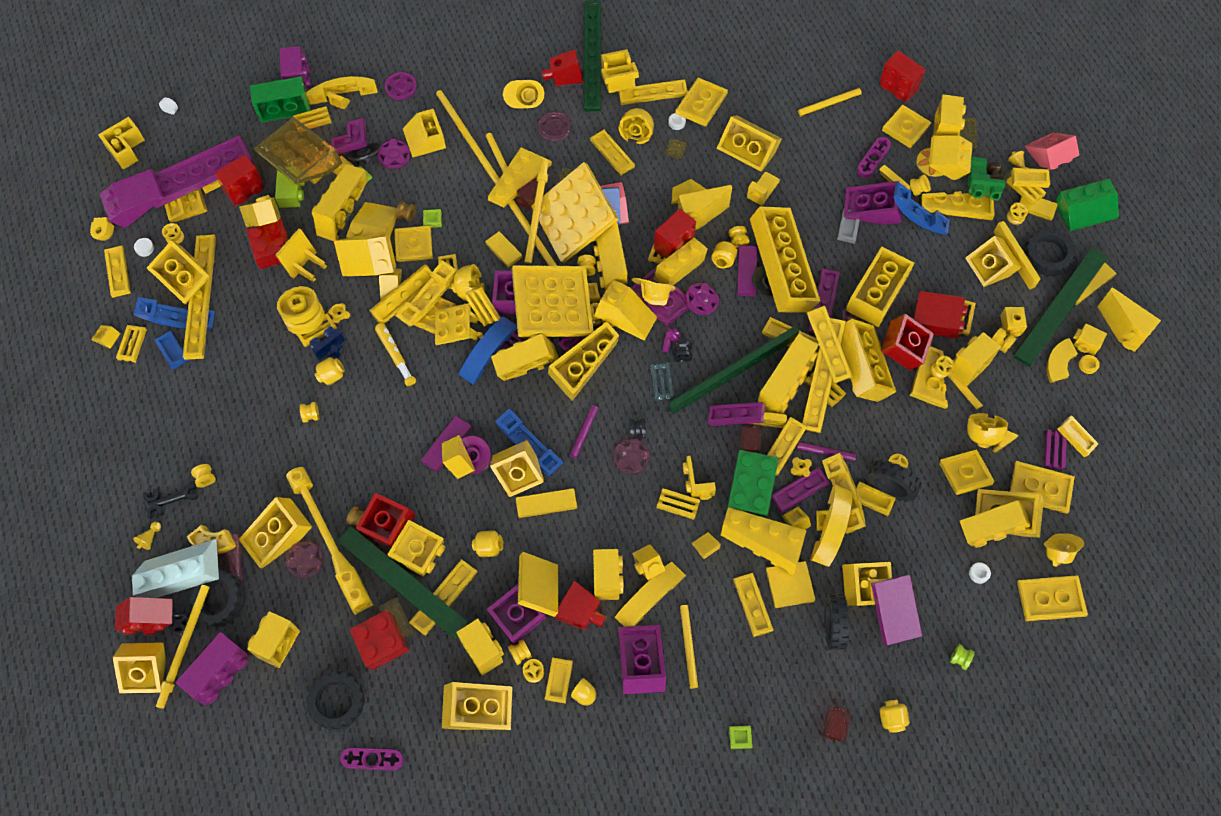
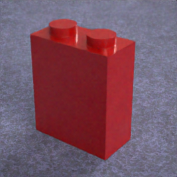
(941, 313)

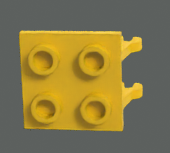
(296, 254)
(454, 324)

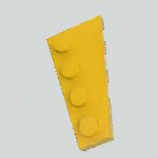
(520, 171)
(959, 205)

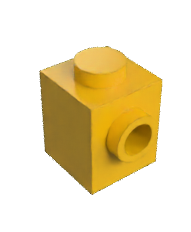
(1013, 320)
(1089, 339)
(648, 562)

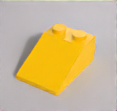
(705, 204)
(372, 219)
(366, 255)
(178, 271)
(625, 310)
(1127, 319)
(1031, 503)
(275, 531)
(476, 707)

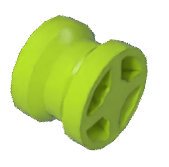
(962, 656)

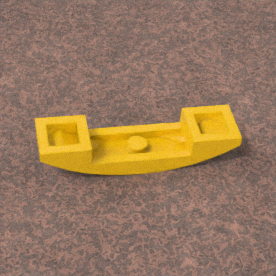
(339, 86)
(429, 294)
(840, 475)
(834, 527)
(649, 595)

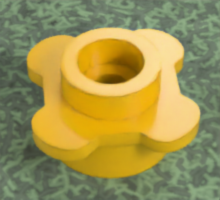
(338, 308)
(800, 472)

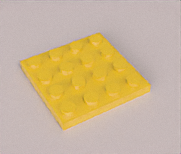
(575, 212)
(552, 301)

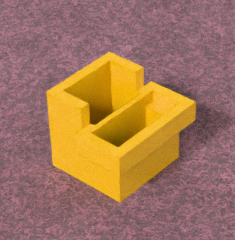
(618, 71)

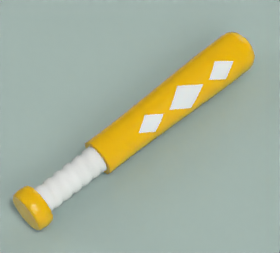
(393, 351)

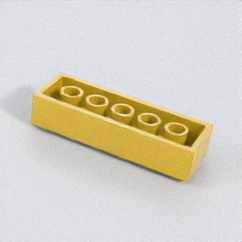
(784, 259)

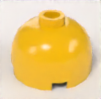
(636, 122)
(466, 280)
(986, 430)

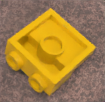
(417, 548)

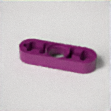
(874, 150)
(357, 753)

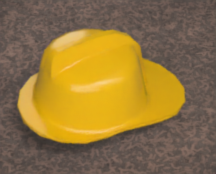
(523, 94)
(654, 292)
(1063, 548)

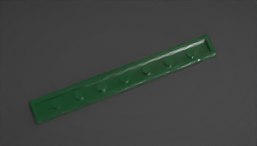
(592, 56)
(1060, 307)
(733, 370)
(402, 582)

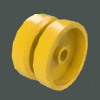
(300, 310)

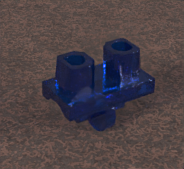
(330, 345)

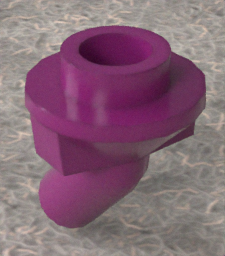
(671, 335)

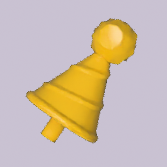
(1017, 159)
(145, 539)

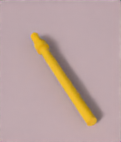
(542, 178)
(168, 685)

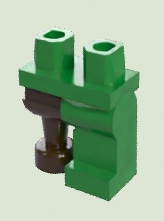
(985, 184)

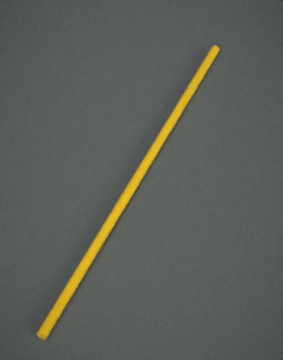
(547, 257)

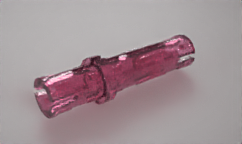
(234, 558)

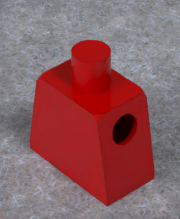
(564, 69)
(580, 608)

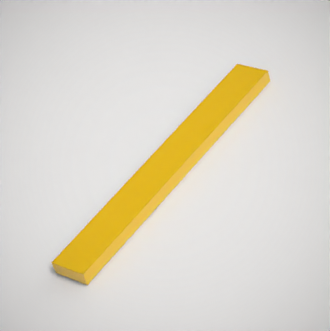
(199, 304)

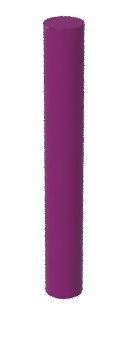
(584, 431)
(825, 451)

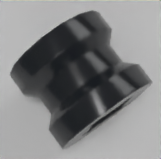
(683, 351)
(637, 428)
(177, 622)

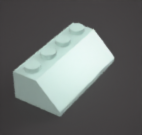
(176, 571)

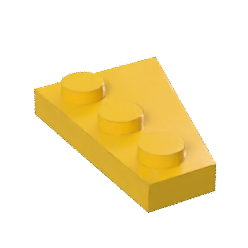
(925, 385)

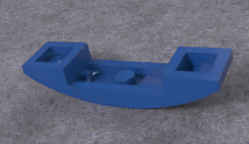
(934, 222)
(165, 315)
(485, 348)
(517, 433)

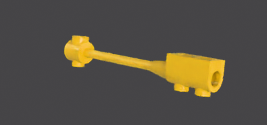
(345, 573)

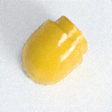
(101, 229)
(584, 693)

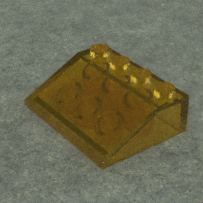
(298, 152)

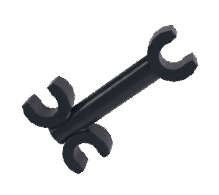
(155, 502)

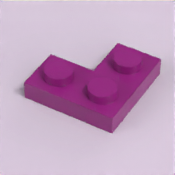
(353, 139)

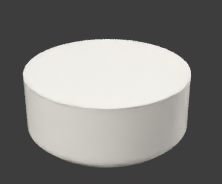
(168, 105)
(676, 122)
(144, 247)
(979, 573)

